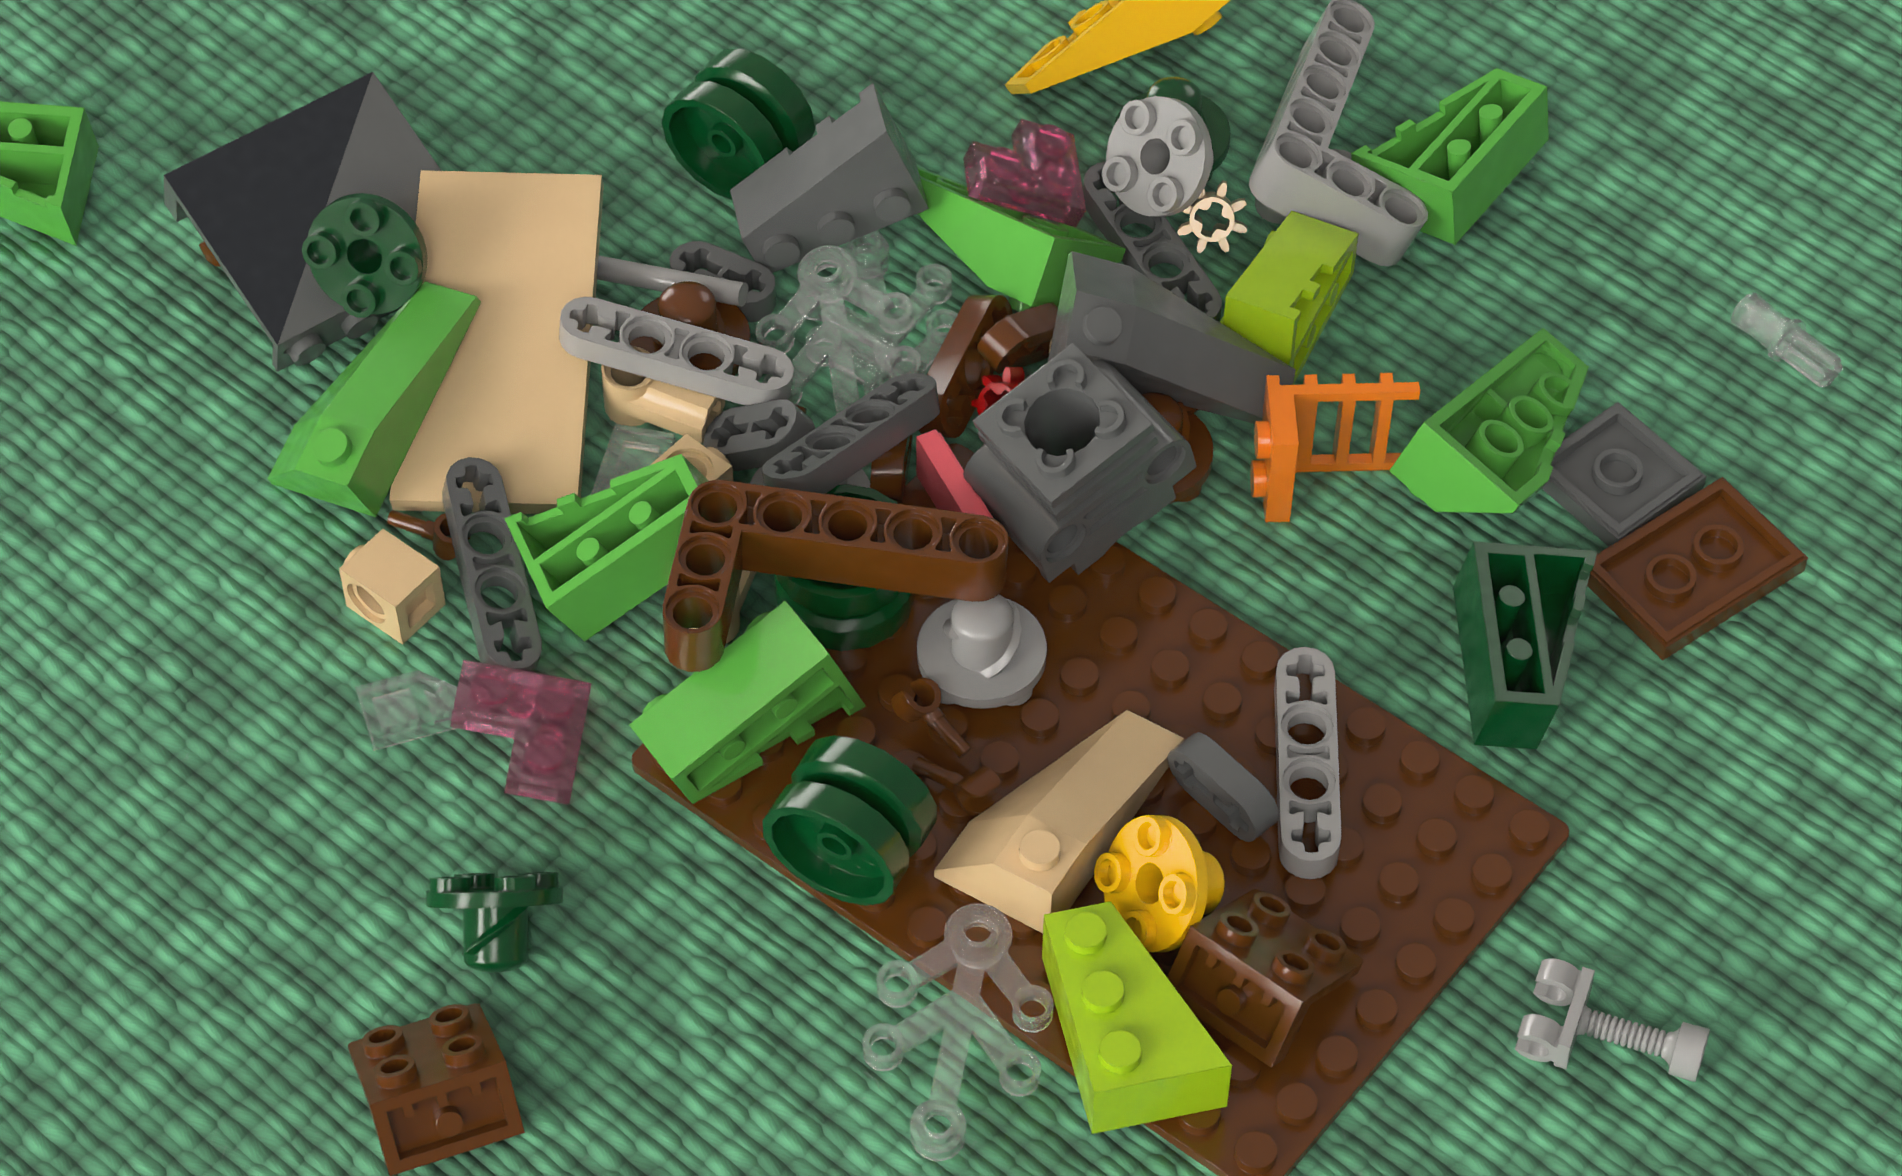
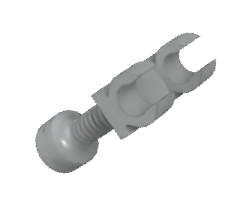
(1565, 985)

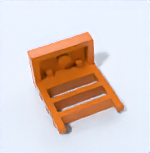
(1288, 427)

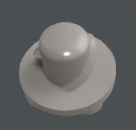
(1158, 156)
(982, 652)

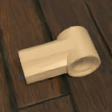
(639, 400)

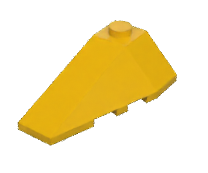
(1111, 33)

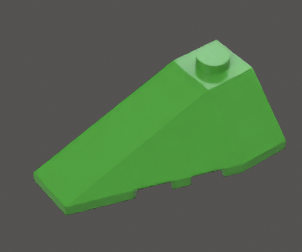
(1006, 246)
(369, 416)
(1498, 435)

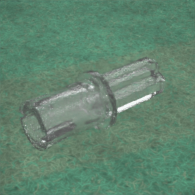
(1786, 340)

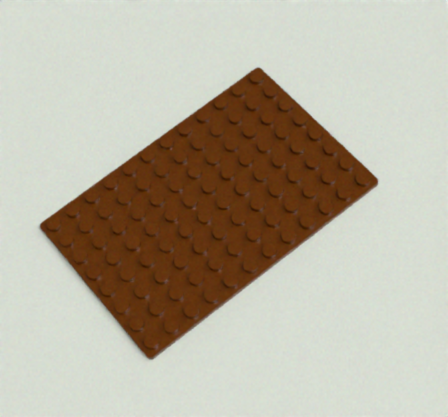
(1420, 872)

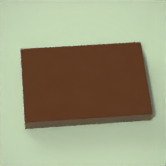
(1694, 568)

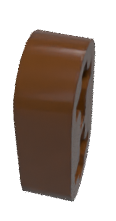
(1019, 338)
(891, 470)

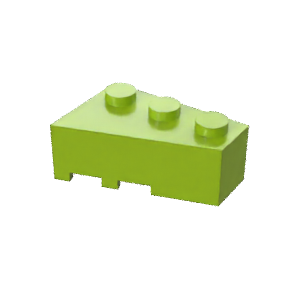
(1292, 287)
(1126, 1025)

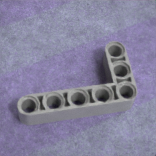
(1305, 175)

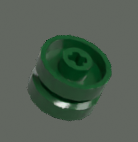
(735, 119)
(845, 614)
(850, 820)

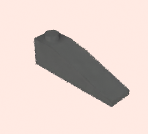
(1161, 340)

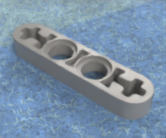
(679, 344)
(1311, 761)

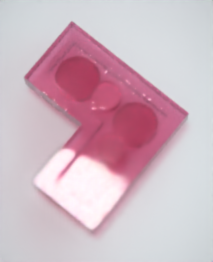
(1033, 178)
(536, 711)

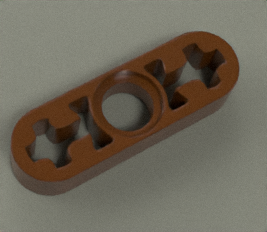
(959, 364)

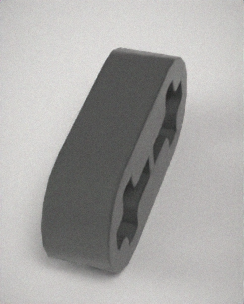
(730, 266)
(748, 432)
(1223, 787)

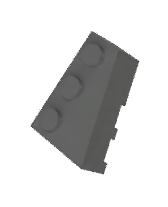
(830, 188)

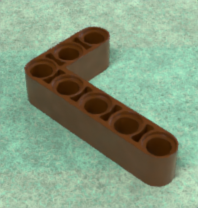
(820, 539)

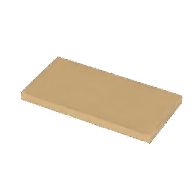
(512, 388)

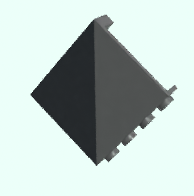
(268, 187)

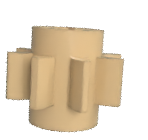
(1219, 231)

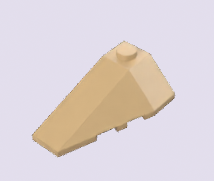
(1045, 836)

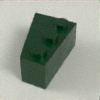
(1518, 636)

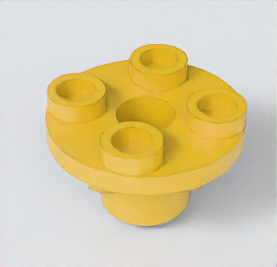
(1159, 880)

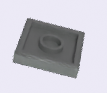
(1619, 475)

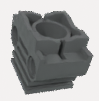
(1075, 461)

